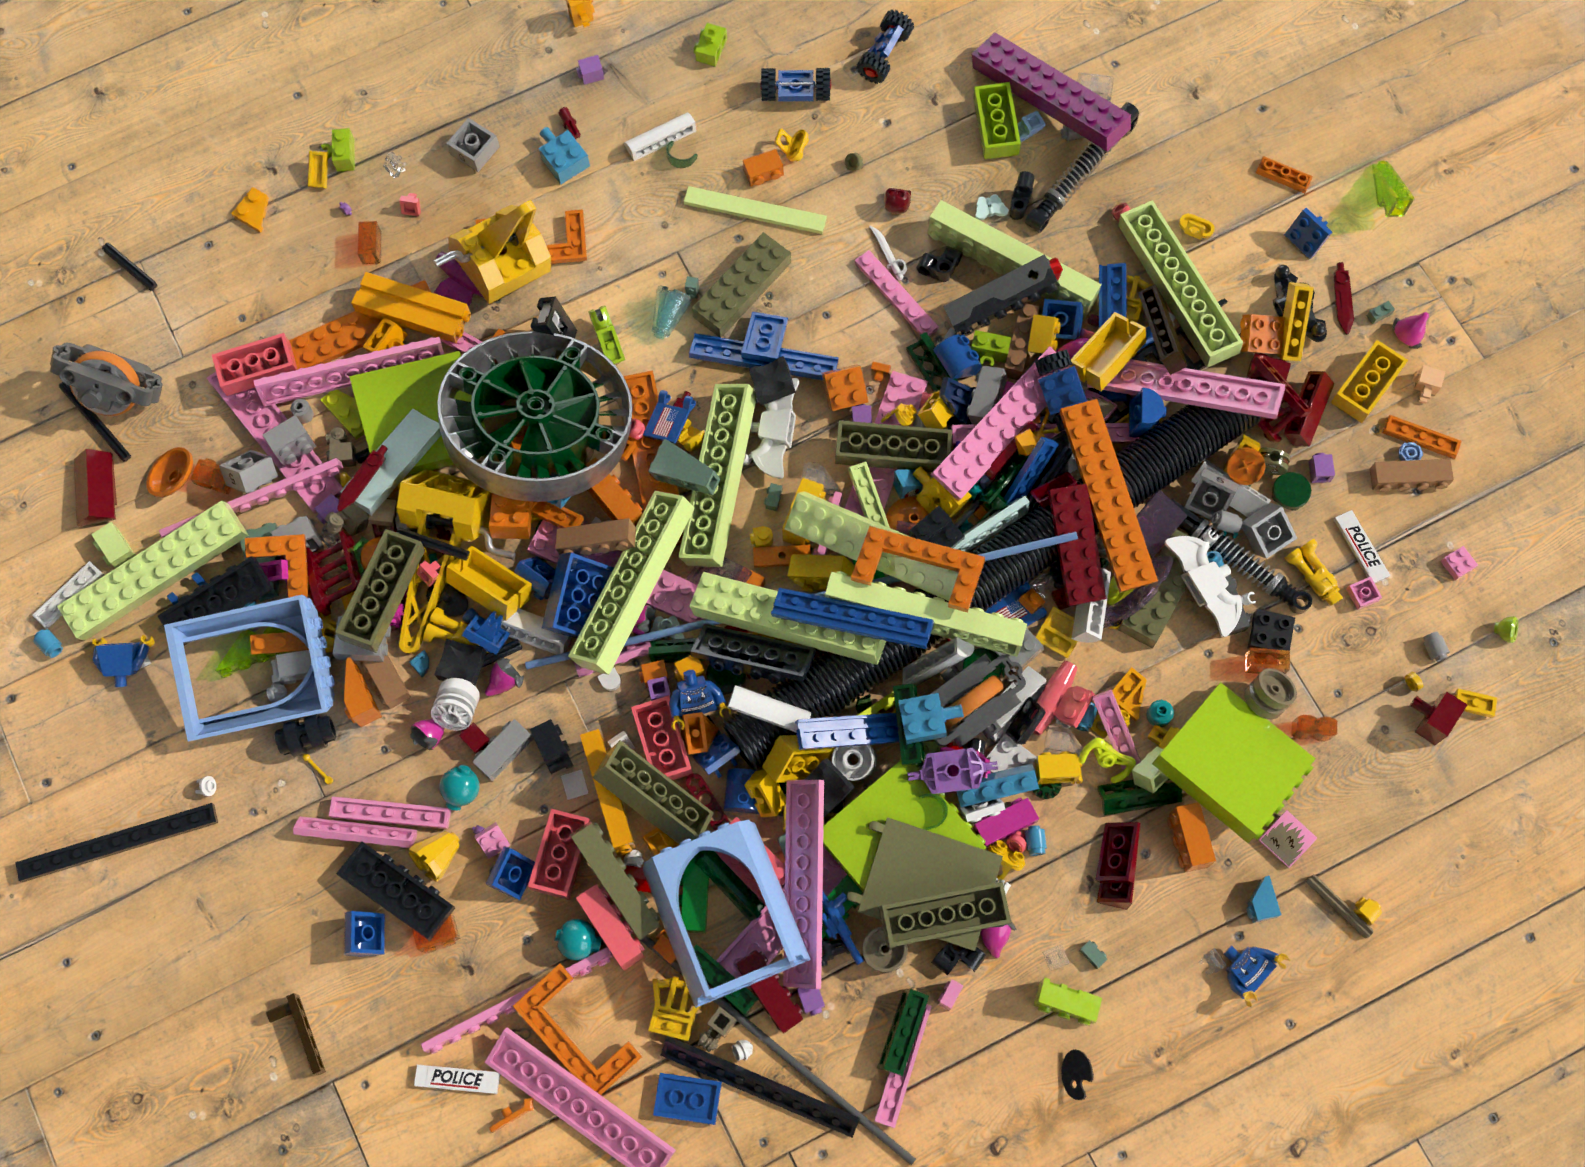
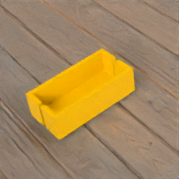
(1108, 351)
(489, 583)

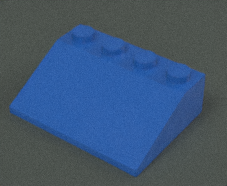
(574, 593)

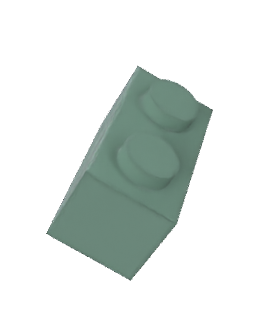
(692, 287)
(1380, 312)
(774, 494)
(1093, 954)

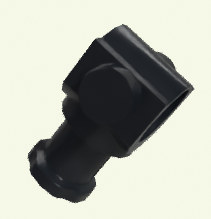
(830, 950)

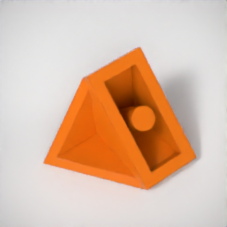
(697, 732)

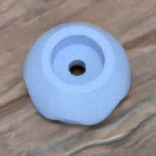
(1413, 448)

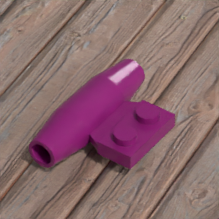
(458, 285)

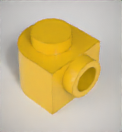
(761, 537)
(1368, 910)

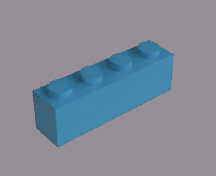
(1001, 785)

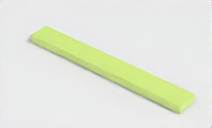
(755, 210)

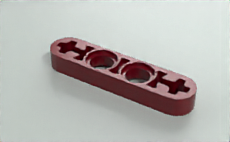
(1007, 454)
(713, 805)

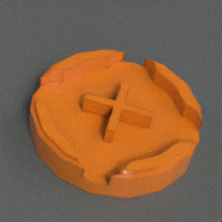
(1245, 466)

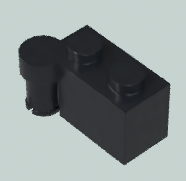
(551, 746)

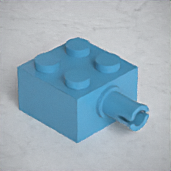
(563, 155)
(925, 717)

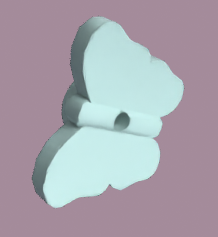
(989, 207)
(661, 623)

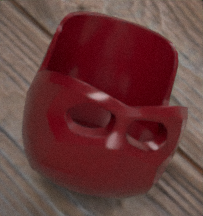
(897, 200)

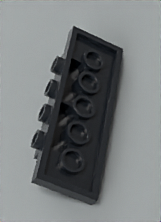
(230, 591)
(753, 654)
(396, 890)

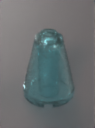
(668, 310)

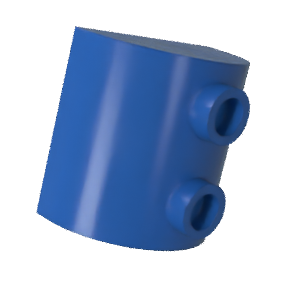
(1069, 315)
(958, 357)
(1145, 412)
(537, 573)
(736, 795)
(511, 873)
(364, 934)

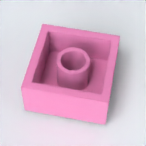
(1459, 563)
(1364, 593)
(492, 840)
(949, 997)

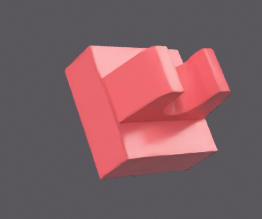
(410, 205)
(428, 573)

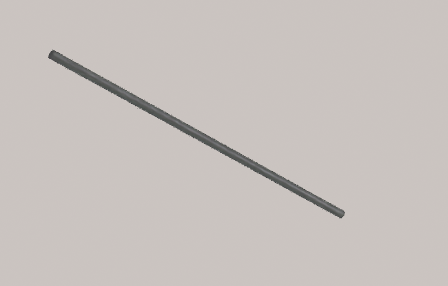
(799, 1067)

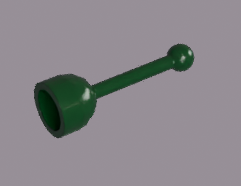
(998, 503)

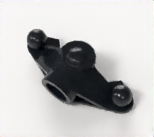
(1316, 328)

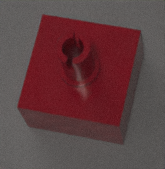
(1438, 717)

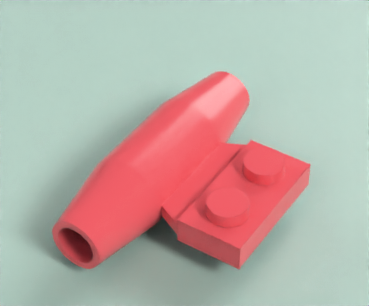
(1062, 699)

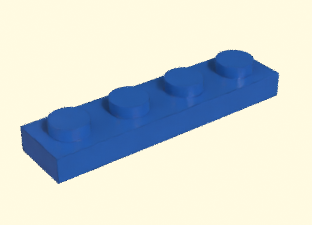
(1031, 469)

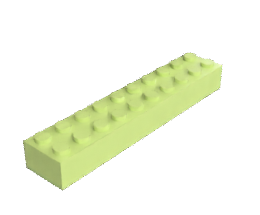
(1004, 253)
(1180, 284)
(724, 452)
(845, 534)
(152, 571)
(631, 583)
(751, 608)
(974, 627)

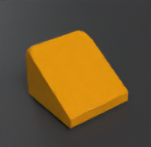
(1026, 442)

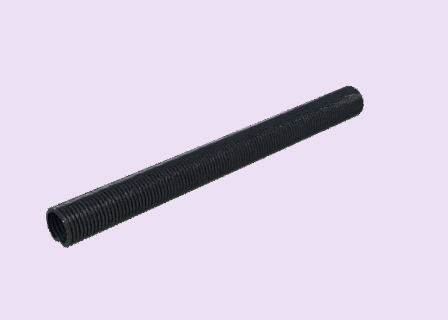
(1146, 467)

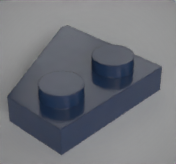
(956, 397)

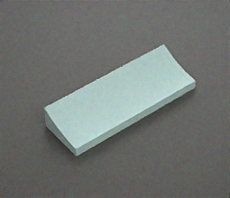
(405, 448)
(994, 524)

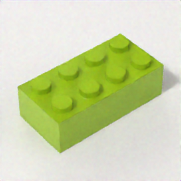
(996, 120)

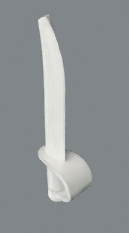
(894, 264)

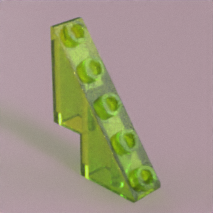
(1391, 190)
(240, 656)

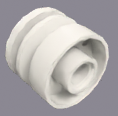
(455, 704)
(866, 764)

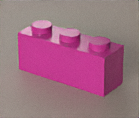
(1008, 822)

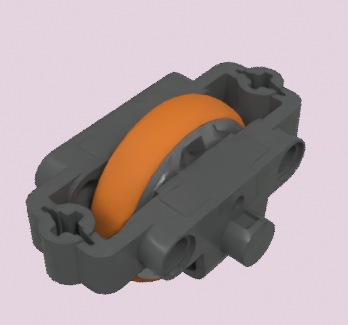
(105, 380)
(983, 717)

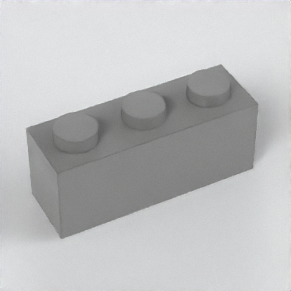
(987, 392)
(502, 749)

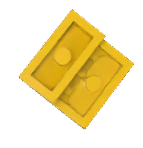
(1057, 632)

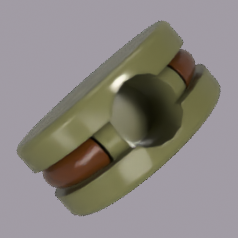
(1275, 461)

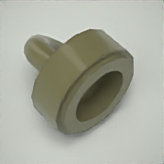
(854, 162)

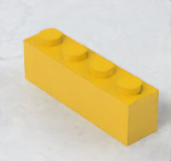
(1296, 320)

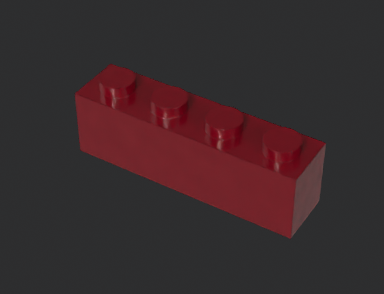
(1315, 394)
(771, 994)

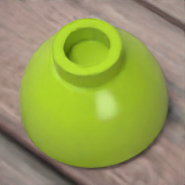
(1507, 629)

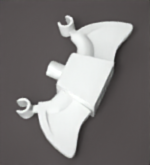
(776, 434)
(1208, 581)

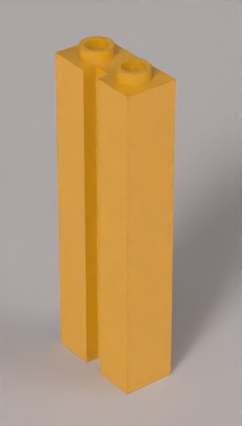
(411, 307)
(611, 805)

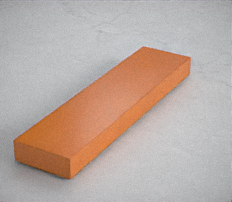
(1422, 436)

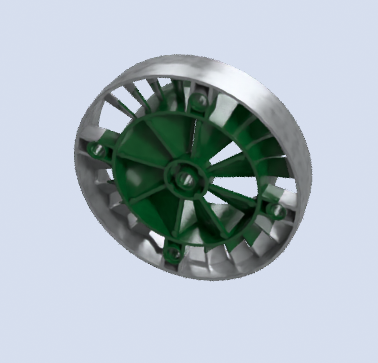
(549, 395)

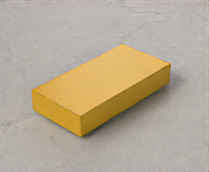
(317, 169)

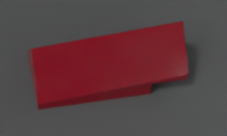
(95, 487)
(1118, 864)

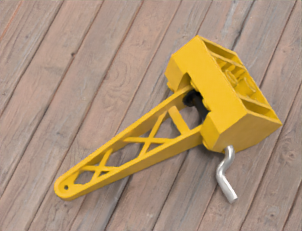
(480, 245)
(446, 501)

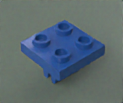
(1308, 233)
(487, 632)
(719, 752)

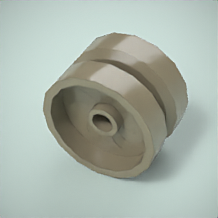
(1270, 693)
(876, 958)

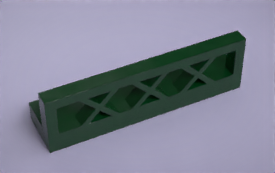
(928, 346)
(671, 650)
(913, 752)
(1136, 799)
(730, 884)
(717, 975)
(903, 1031)

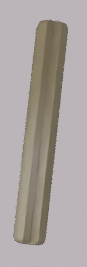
(1339, 906)

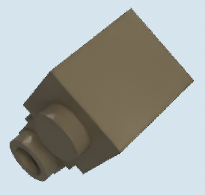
(339, 448)
(351, 518)
(720, 1026)

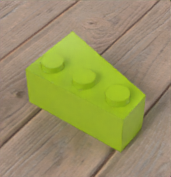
(1067, 1002)

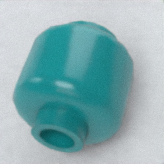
(1160, 713)

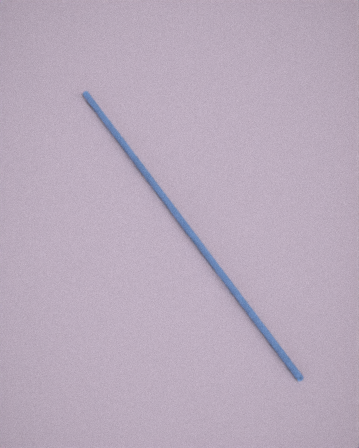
(887, 580)

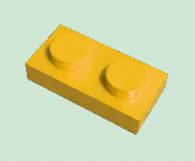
(1477, 703)

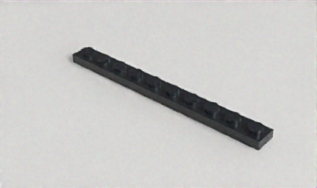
(116, 842)
(760, 1086)

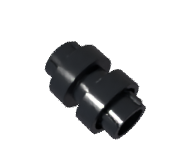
(296, 737)

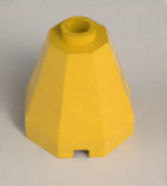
(435, 854)

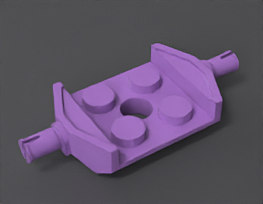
(935, 771)

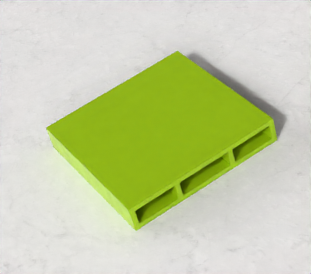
(392, 392)
(1235, 763)
(891, 796)

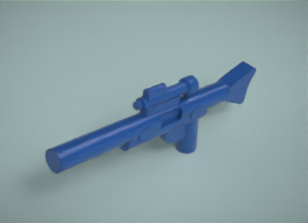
(837, 924)

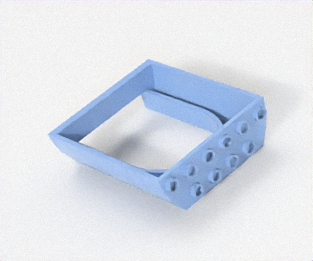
(291, 614)
(744, 844)

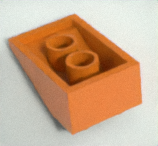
(357, 696)

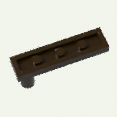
(295, 1007)

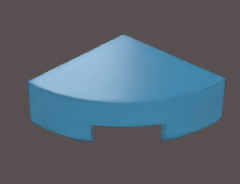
(421, 663)

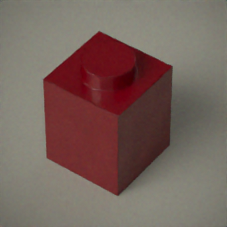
(474, 738)

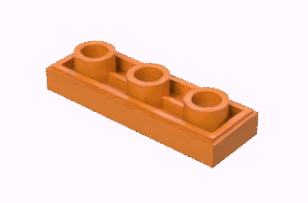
(1284, 174)
(770, 555)

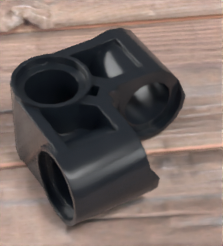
(1021, 195)
(932, 265)
(948, 958)

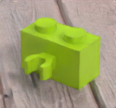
(710, 44)
(342, 149)
(991, 347)

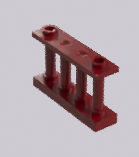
(1297, 405)
(316, 573)

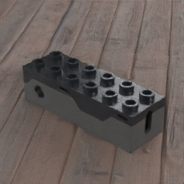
(1004, 295)

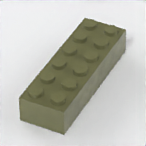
(741, 285)
(891, 445)
(380, 591)
(1151, 620)
(652, 794)
(614, 879)
(944, 914)

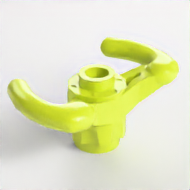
(1107, 757)

